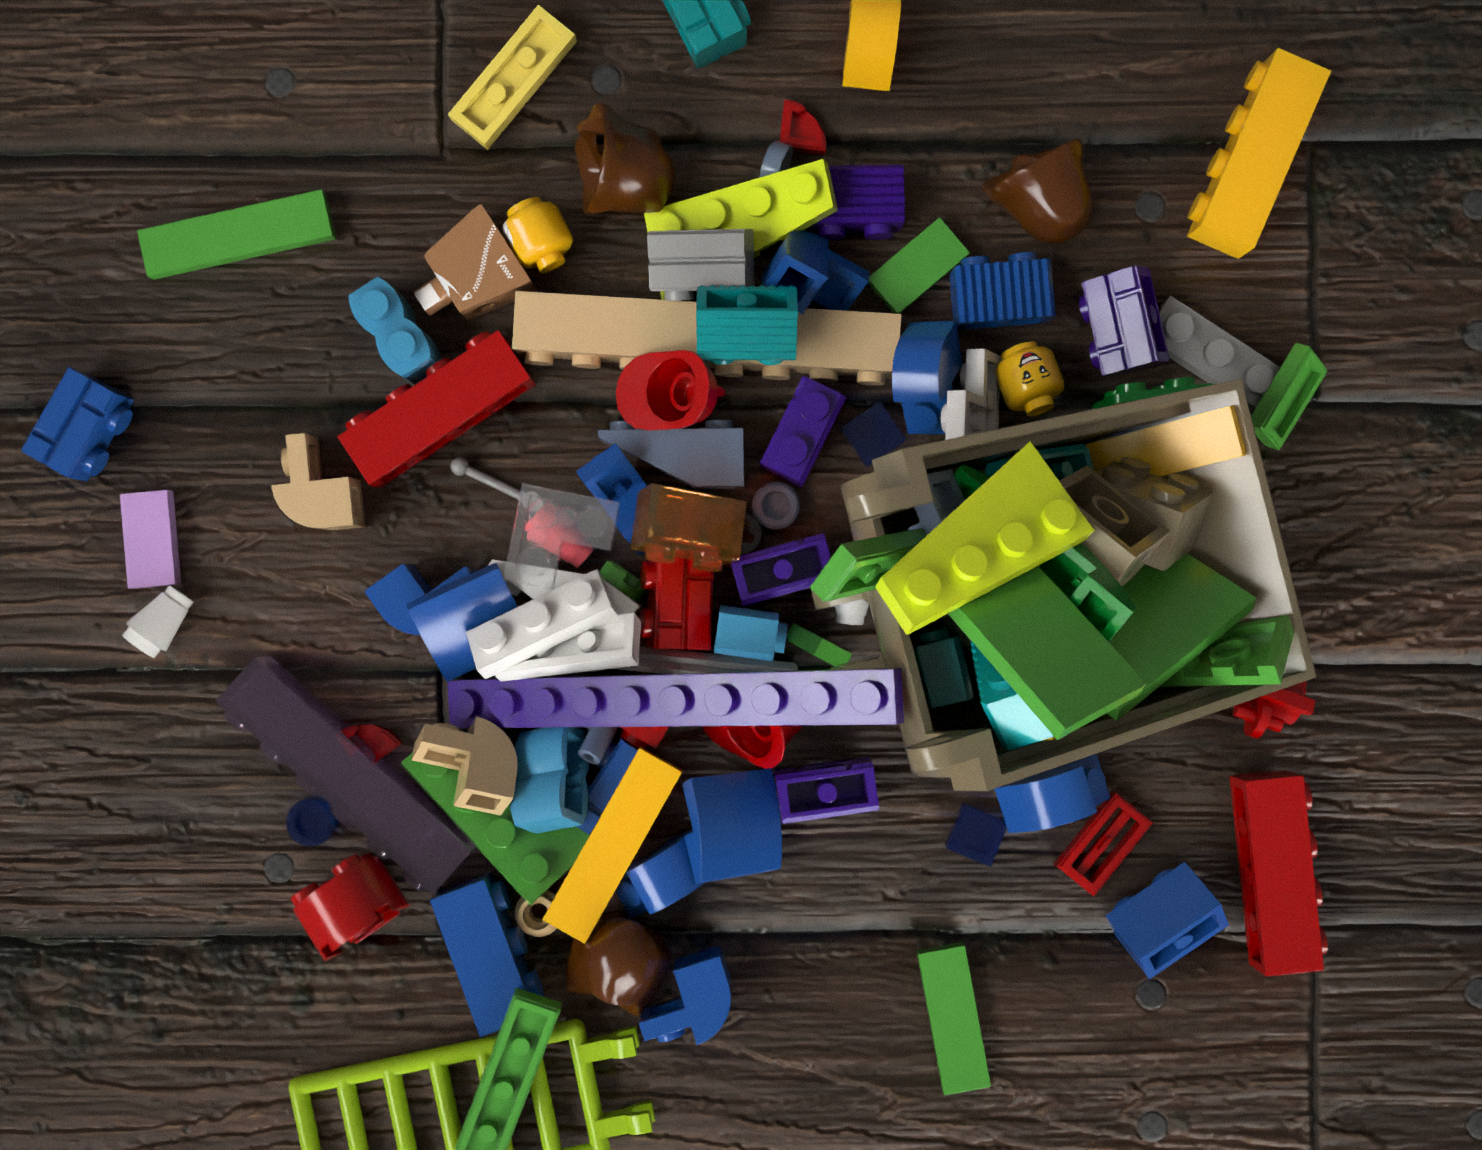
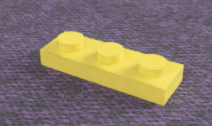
(512, 77)

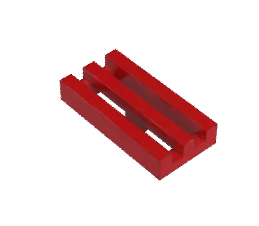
(1087, 833)

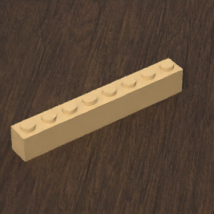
(622, 328)

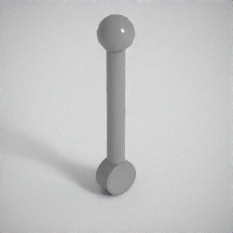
(461, 467)

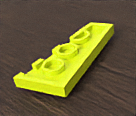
(767, 205)
(991, 538)

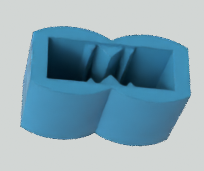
(393, 323)
(749, 633)
(550, 780)

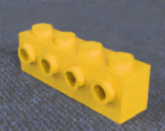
(1257, 154)

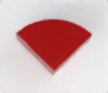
(801, 130)
(379, 739)

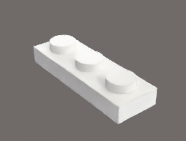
(541, 624)
(600, 648)

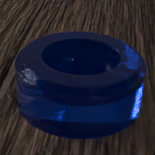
(311, 821)

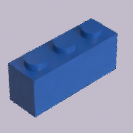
(484, 947)

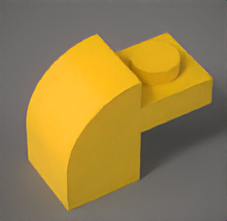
(871, 44)

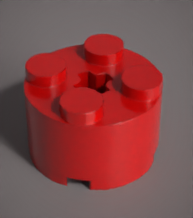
(349, 905)

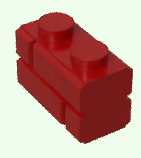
(677, 605)

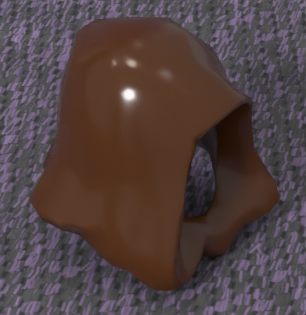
(626, 172)
(1046, 193)
(619, 962)

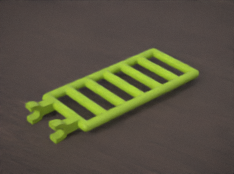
(600, 1126)

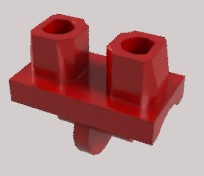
(1274, 710)

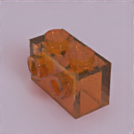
(688, 526)

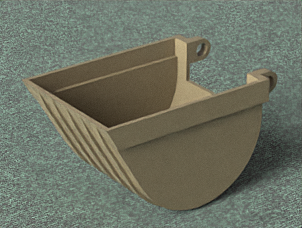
(1235, 540)

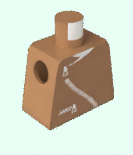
(472, 269)

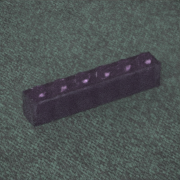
(363, 793)

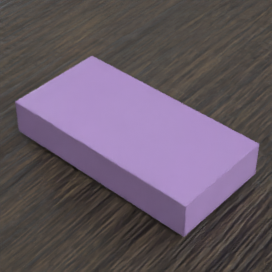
(150, 539)

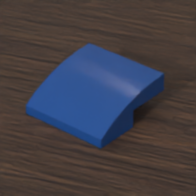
(455, 609)
(733, 825)

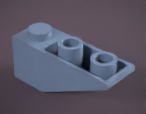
(697, 457)

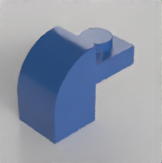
(815, 272)
(924, 372)
(615, 479)
(401, 587)
(1053, 796)
(658, 878)
(703, 1000)

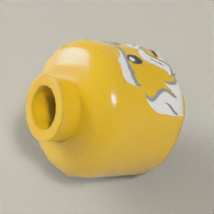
(537, 234)

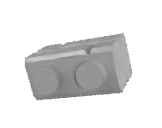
(699, 257)

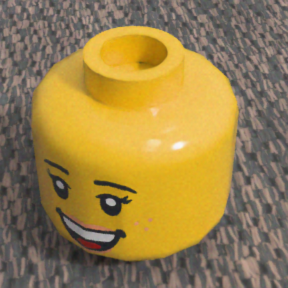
(1029, 378)

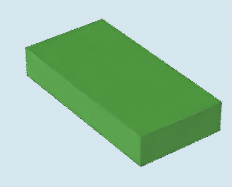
(918, 266)
(1287, 396)

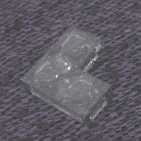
(546, 521)

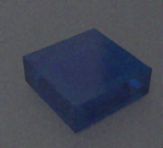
(872, 434)
(976, 834)

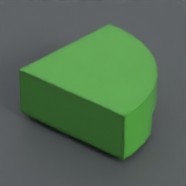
(623, 580)
(817, 646)

